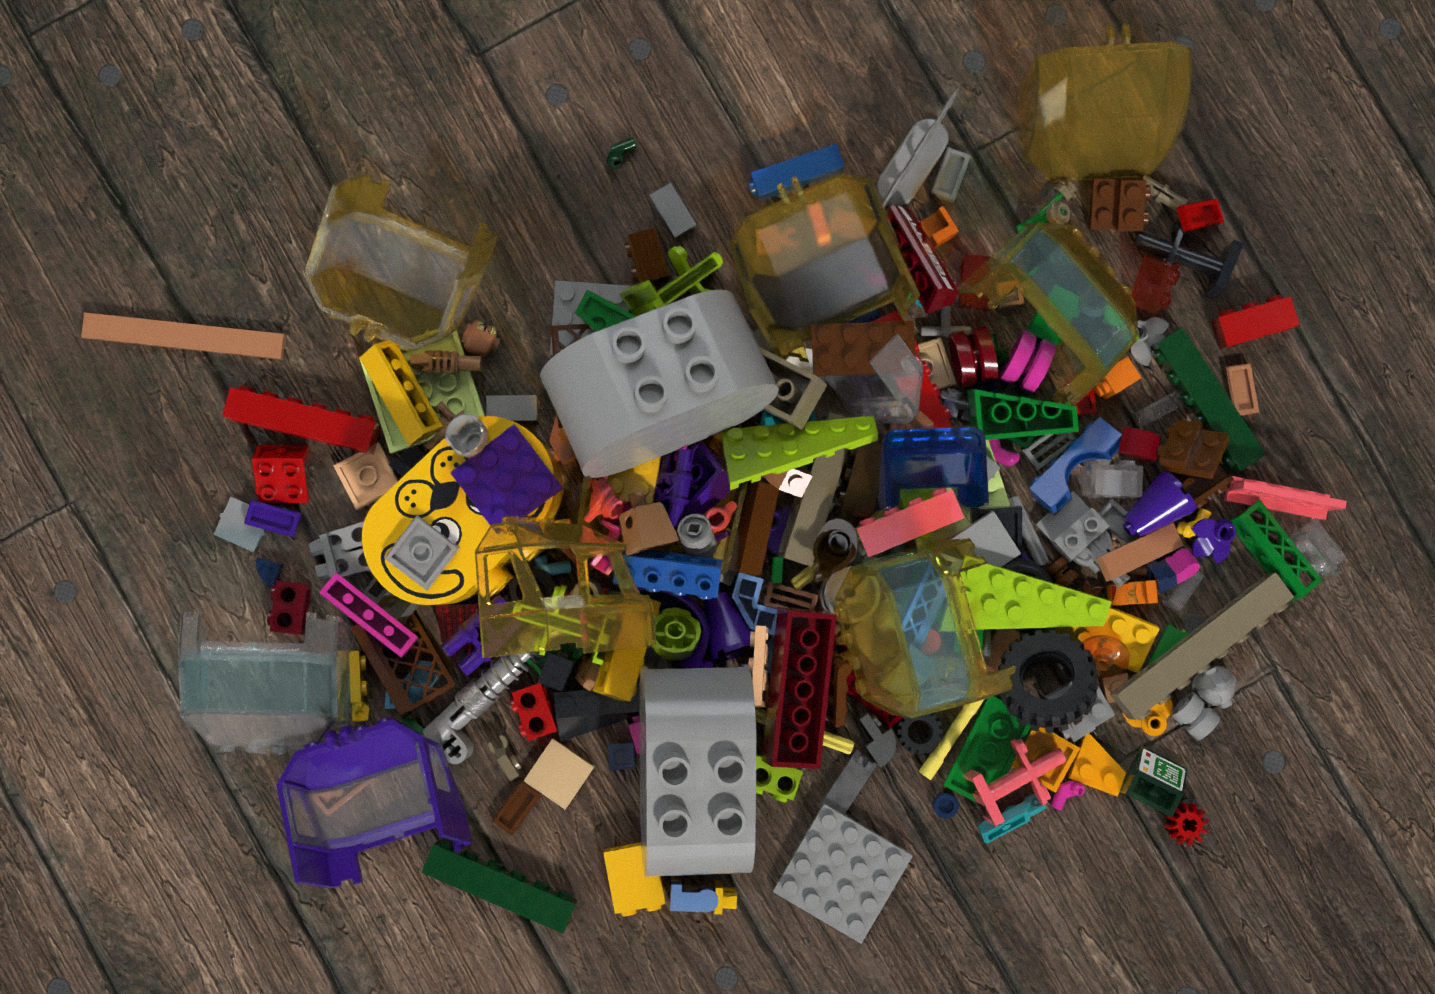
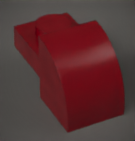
(1140, 444)

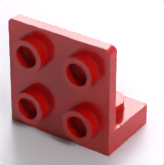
(281, 473)

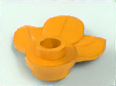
(1158, 712)

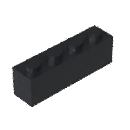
(585, 711)

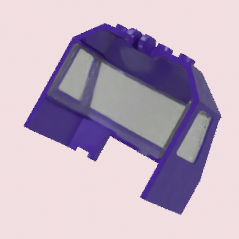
(364, 794)

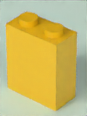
(627, 881)

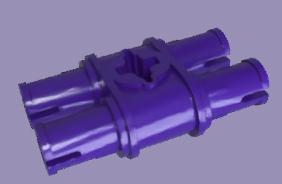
(674, 486)
(468, 633)

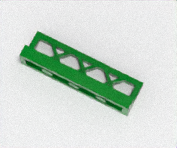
(1266, 553)

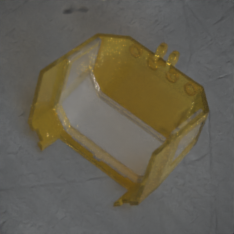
(391, 271)

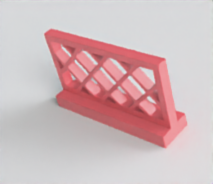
(1282, 498)

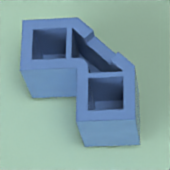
(746, 597)

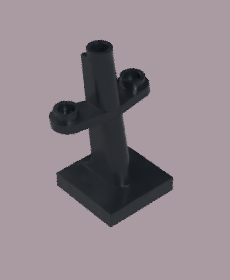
(1216, 268)

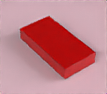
(1200, 215)

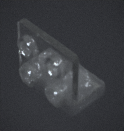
(1318, 548)

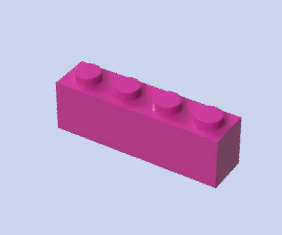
(368, 615)

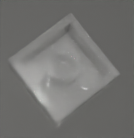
(1112, 481)

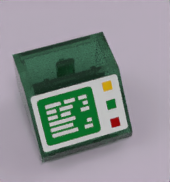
(1155, 781)

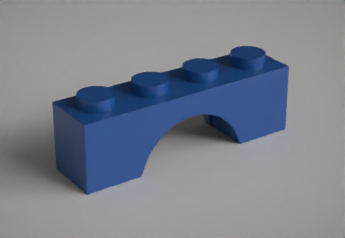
(1096, 442)

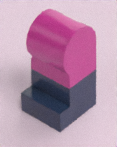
(1173, 570)

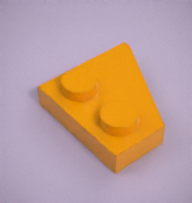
(1096, 767)

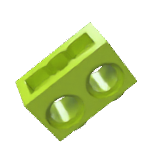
(770, 784)

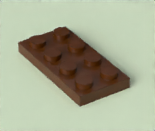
(851, 346)

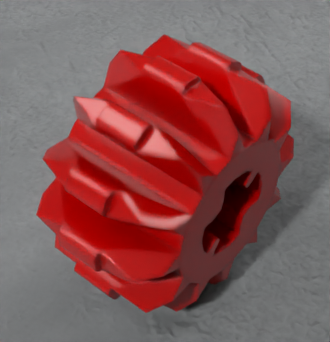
(1196, 825)

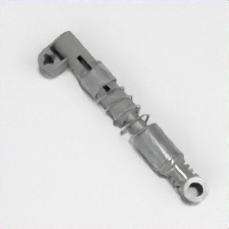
(479, 696)

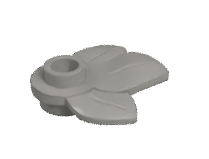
(1151, 332)

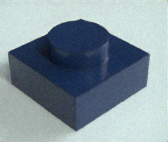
(621, 756)

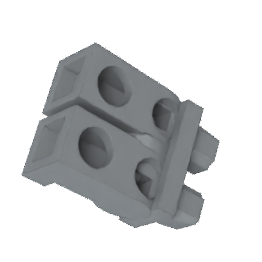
(339, 552)

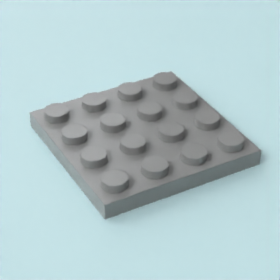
(842, 873)

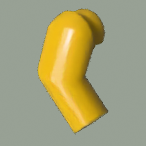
(1186, 528)

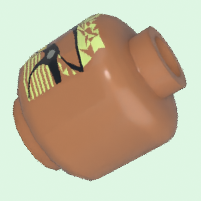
(480, 338)

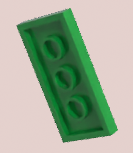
(986, 747)

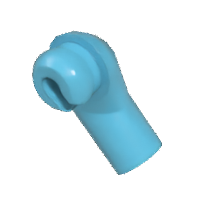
(552, 568)

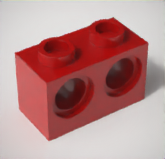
(541, 709)

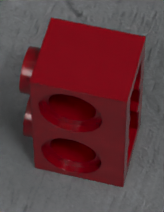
(297, 608)

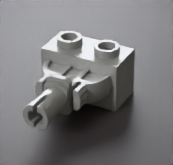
(1087, 541)

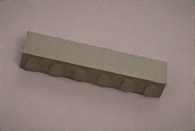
(811, 511)

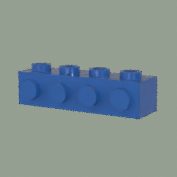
(675, 573)

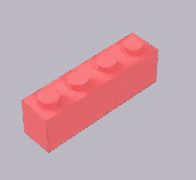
(909, 523)

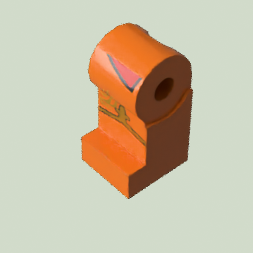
(1133, 593)

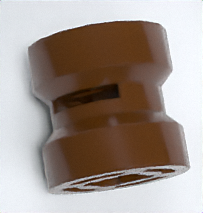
(1061, 572)

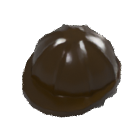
(834, 548)

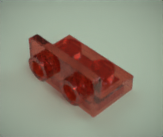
(1155, 284)

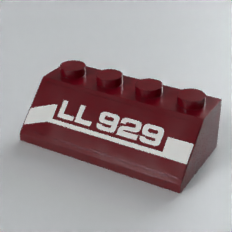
(928, 270)

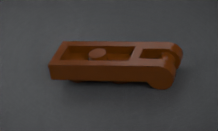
(837, 690)

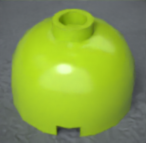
(676, 634)

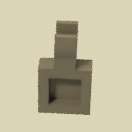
(509, 763)

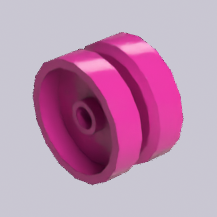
(1028, 361)

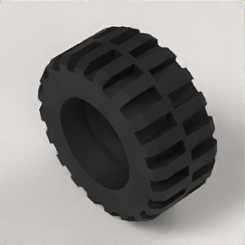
(1054, 649)

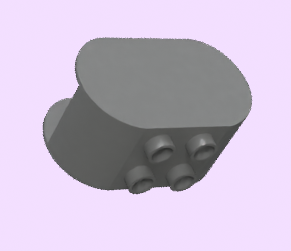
(658, 382)
(697, 771)

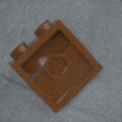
(1119, 204)
(1192, 449)

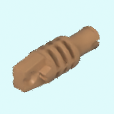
(445, 362)

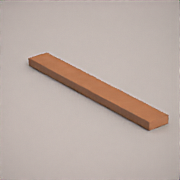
(183, 336)

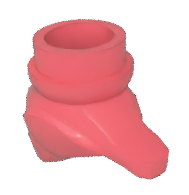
(603, 500)
(720, 516)

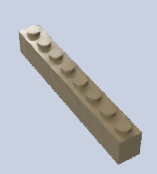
(1201, 646)

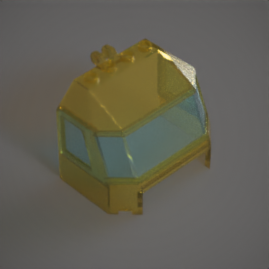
(1069, 292)
(915, 631)

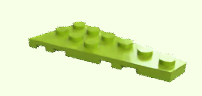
(783, 447)
(1016, 601)

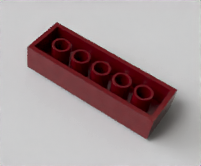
(799, 688)

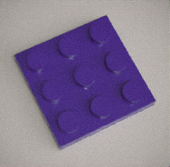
(506, 478)

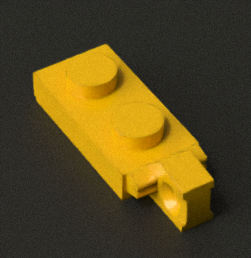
(358, 687)

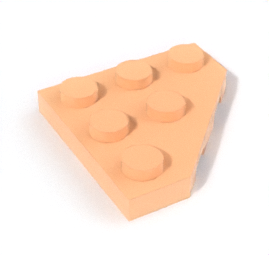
(761, 659)

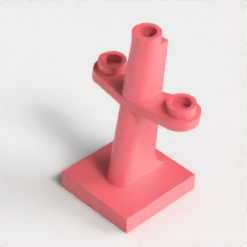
(1029, 771)

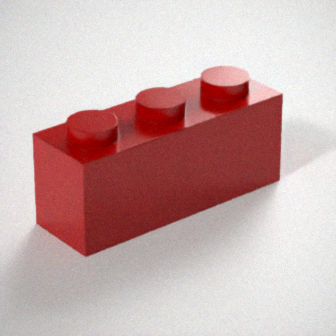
(1255, 321)

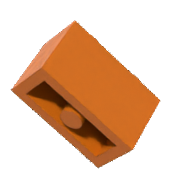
(1118, 378)

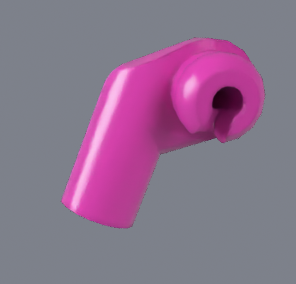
(1002, 454)
(1066, 790)

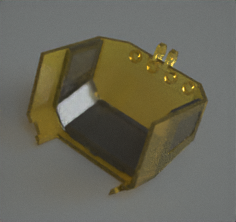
(820, 261)

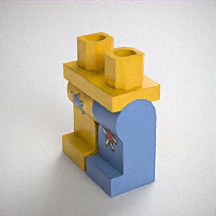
(701, 897)

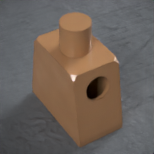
(646, 525)

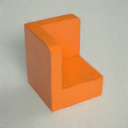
(939, 227)

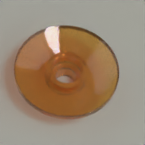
(1108, 654)

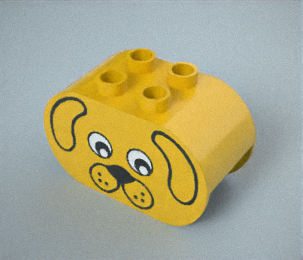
(441, 502)

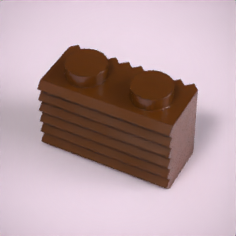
(647, 256)

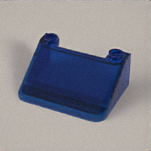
(934, 460)

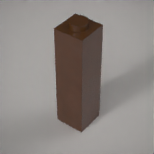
(754, 528)

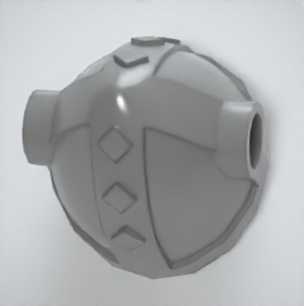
(1215, 686)

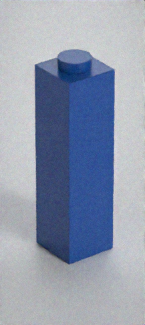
(807, 167)

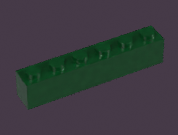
(1206, 398)
(500, 886)

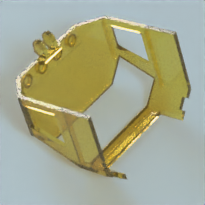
(544, 623)

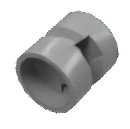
(697, 536)
(1199, 720)

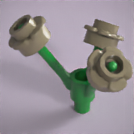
(1055, 212)

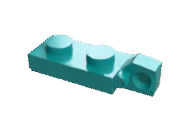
(1014, 817)

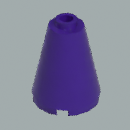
(1159, 506)
(727, 629)

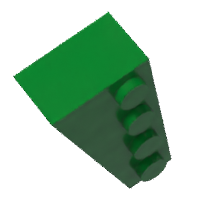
(1012, 416)

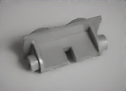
(954, 401)

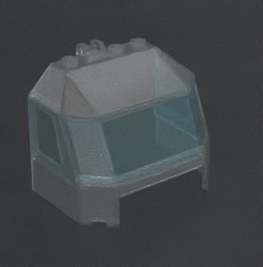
(265, 691)

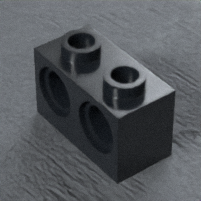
(557, 669)

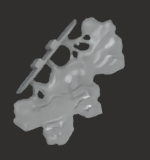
(914, 159)

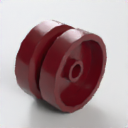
(973, 357)

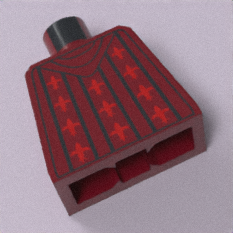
(449, 617)

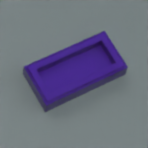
(272, 518)

